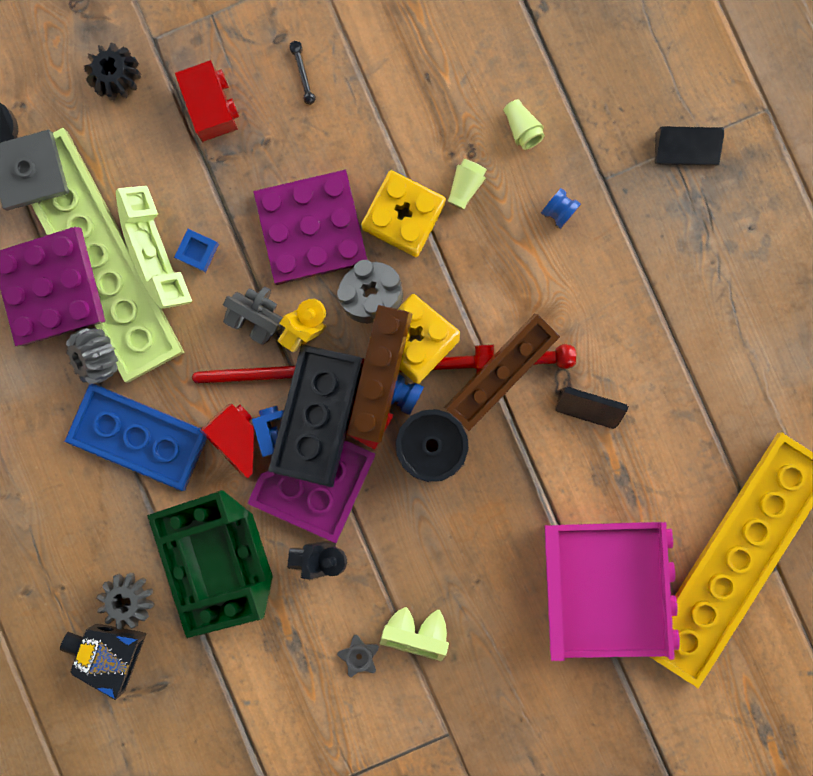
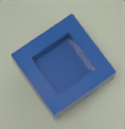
(196, 250)

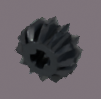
(106, 61)

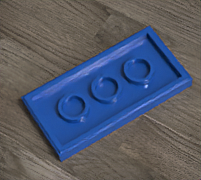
(136, 437)

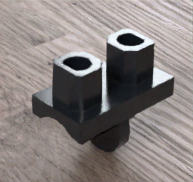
(317, 560)

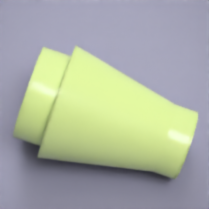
(524, 126)
(466, 182)

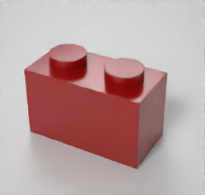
(206, 100)

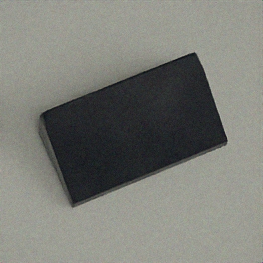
(688, 145)
(590, 407)

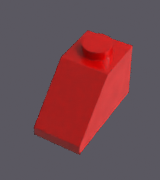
(233, 437)

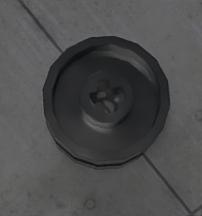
(451, 443)

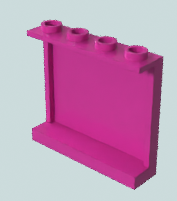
(610, 590)

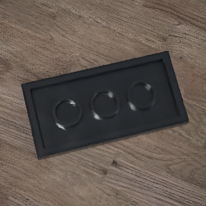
(316, 415)

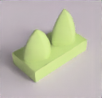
(429, 641)

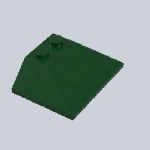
(213, 563)

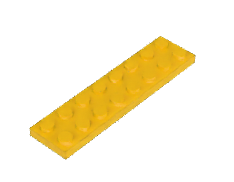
(740, 557)

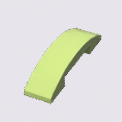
(146, 249)

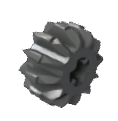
(92, 355)
(121, 612)

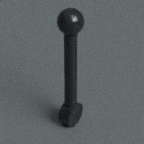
(296, 49)

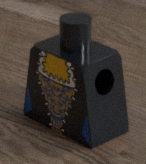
(104, 657)

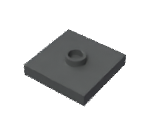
(30, 170)

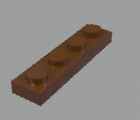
(502, 371)
(379, 373)

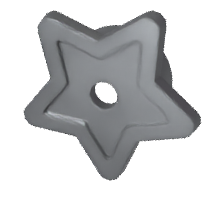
(358, 665)

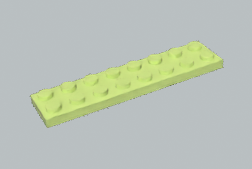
(132, 317)

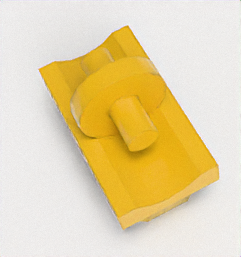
(303, 324)

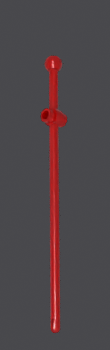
(563, 357)

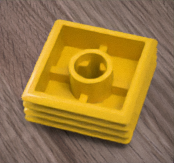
(396, 194)
(437, 339)

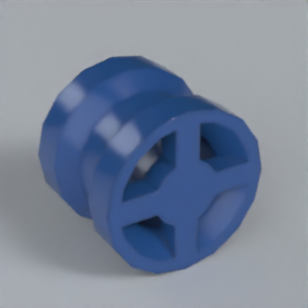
(560, 208)

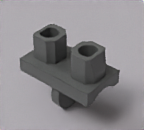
(255, 308)

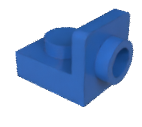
(264, 431)

